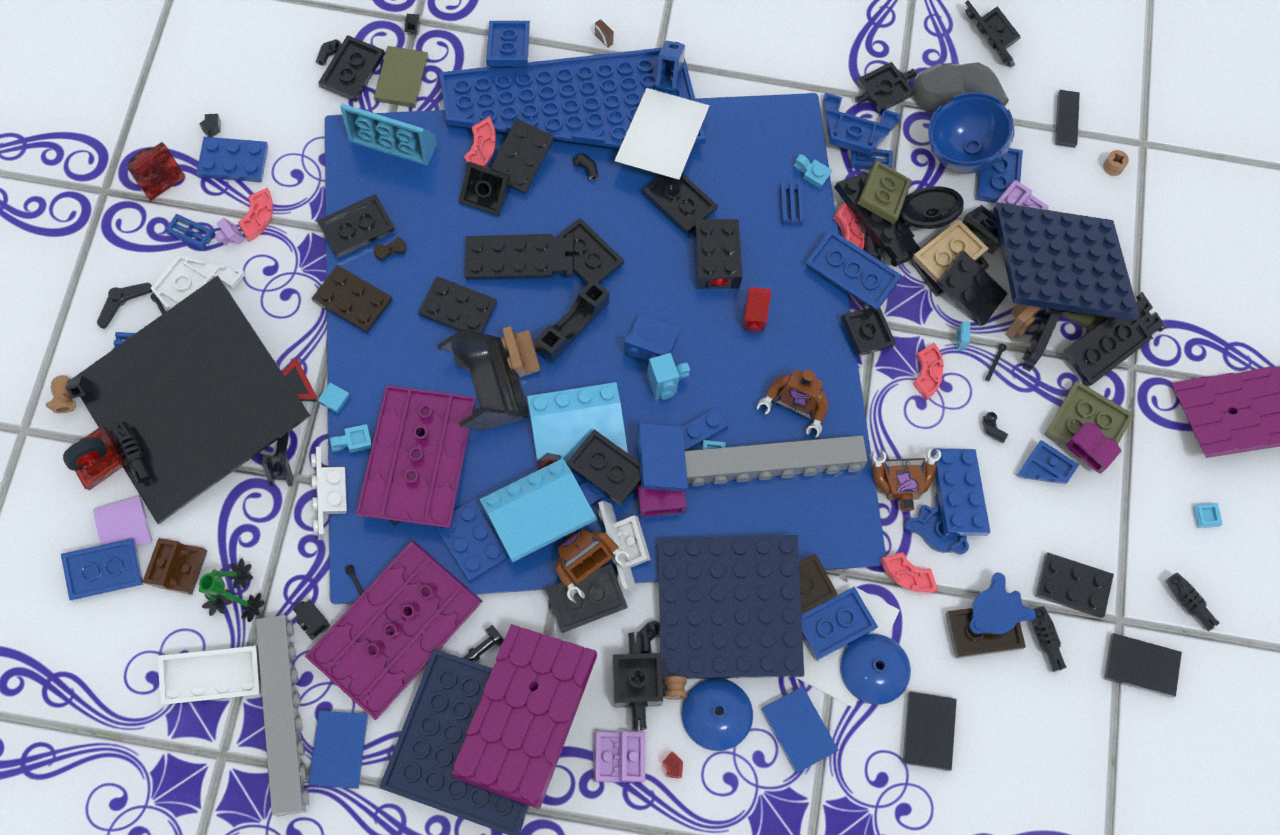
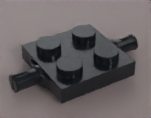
(885, 87)

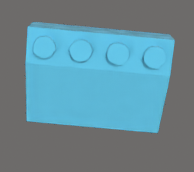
(388, 135)
(568, 417)
(537, 510)

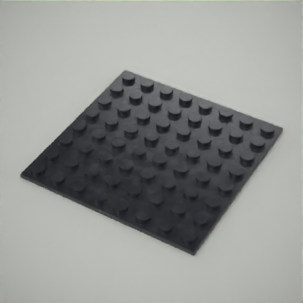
(194, 395)

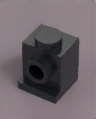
(310, 619)

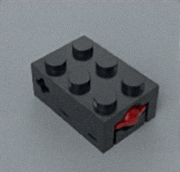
(717, 253)

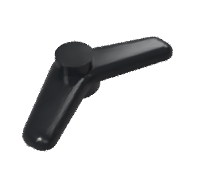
(118, 297)

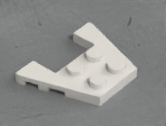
(188, 275)

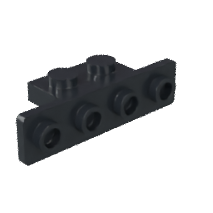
(997, 28)

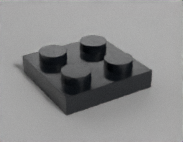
(868, 331)

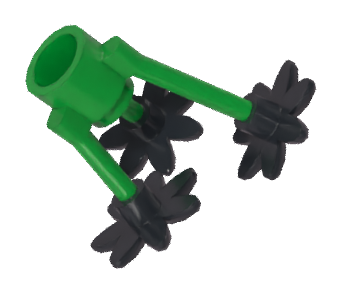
(213, 587)

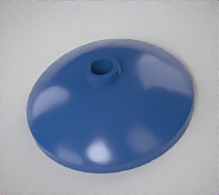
(868, 682)
(709, 729)

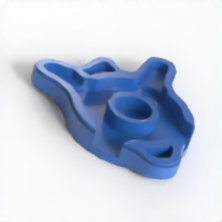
(930, 529)
(997, 610)

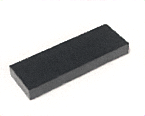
(1067, 118)

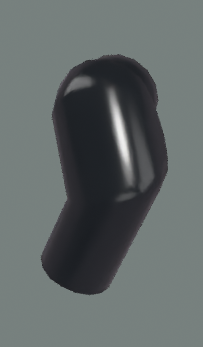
(326, 50)
(588, 163)
(991, 429)
(649, 632)

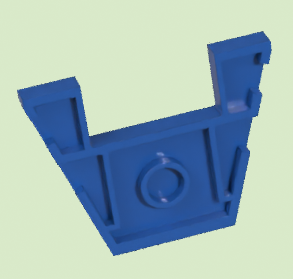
(856, 132)

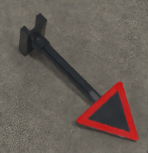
(277, 465)

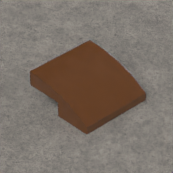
(175, 566)

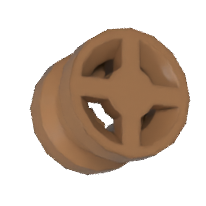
(1116, 168)
(675, 688)

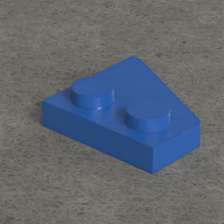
(1048, 465)

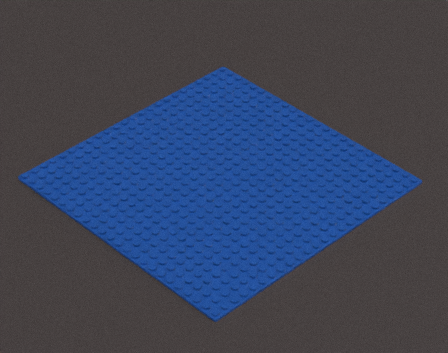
(740, 168)

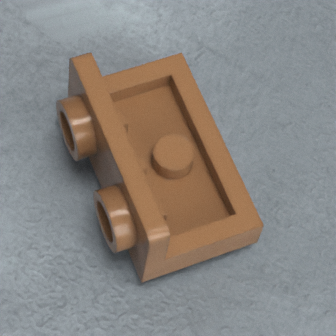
(1024, 318)
(521, 350)

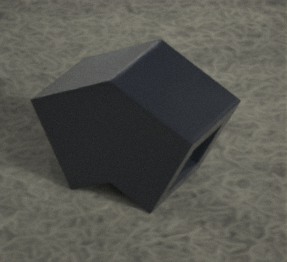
(412, 23)
(211, 125)
(78, 387)

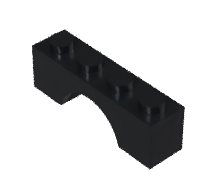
(587, 307)

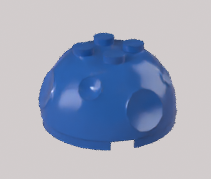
(971, 132)

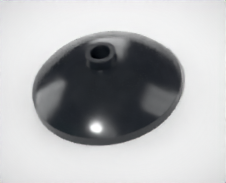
(932, 207)

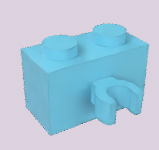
(664, 376)

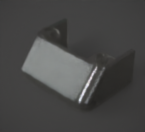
(494, 381)

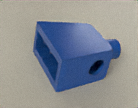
(672, 58)

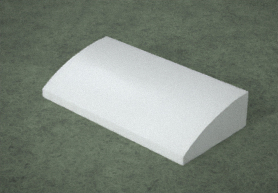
(209, 675)

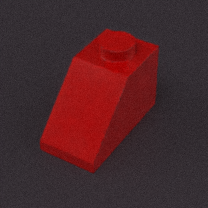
(756, 309)

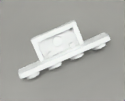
(330, 491)
(629, 538)

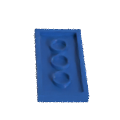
(853, 270)
(960, 493)

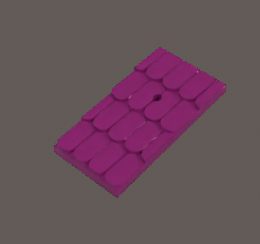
(1233, 410)
(415, 475)
(382, 644)
(524, 715)

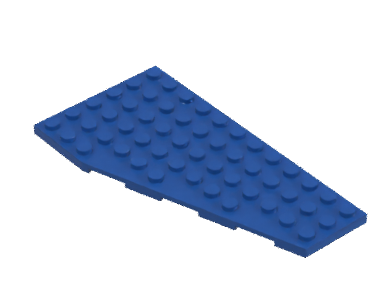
(568, 98)

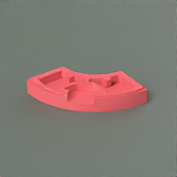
(483, 144)
(259, 214)
(849, 225)
(930, 371)
(908, 575)

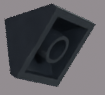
(485, 188)
(984, 226)

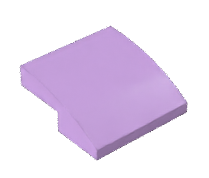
(1020, 195)
(122, 522)
(619, 757)

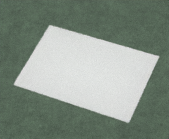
(662, 133)
(826, 673)

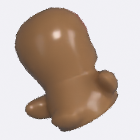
(61, 400)

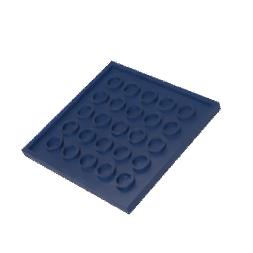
(1064, 262)
(730, 607)
(432, 741)

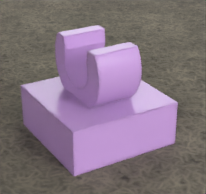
(228, 233)

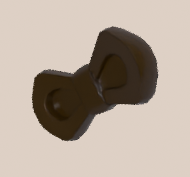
(383, 251)

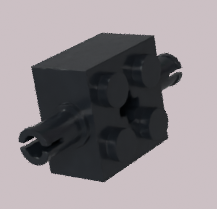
(626, 692)

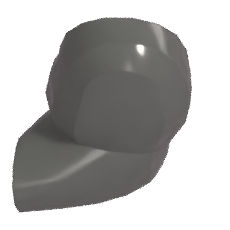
(946, 80)

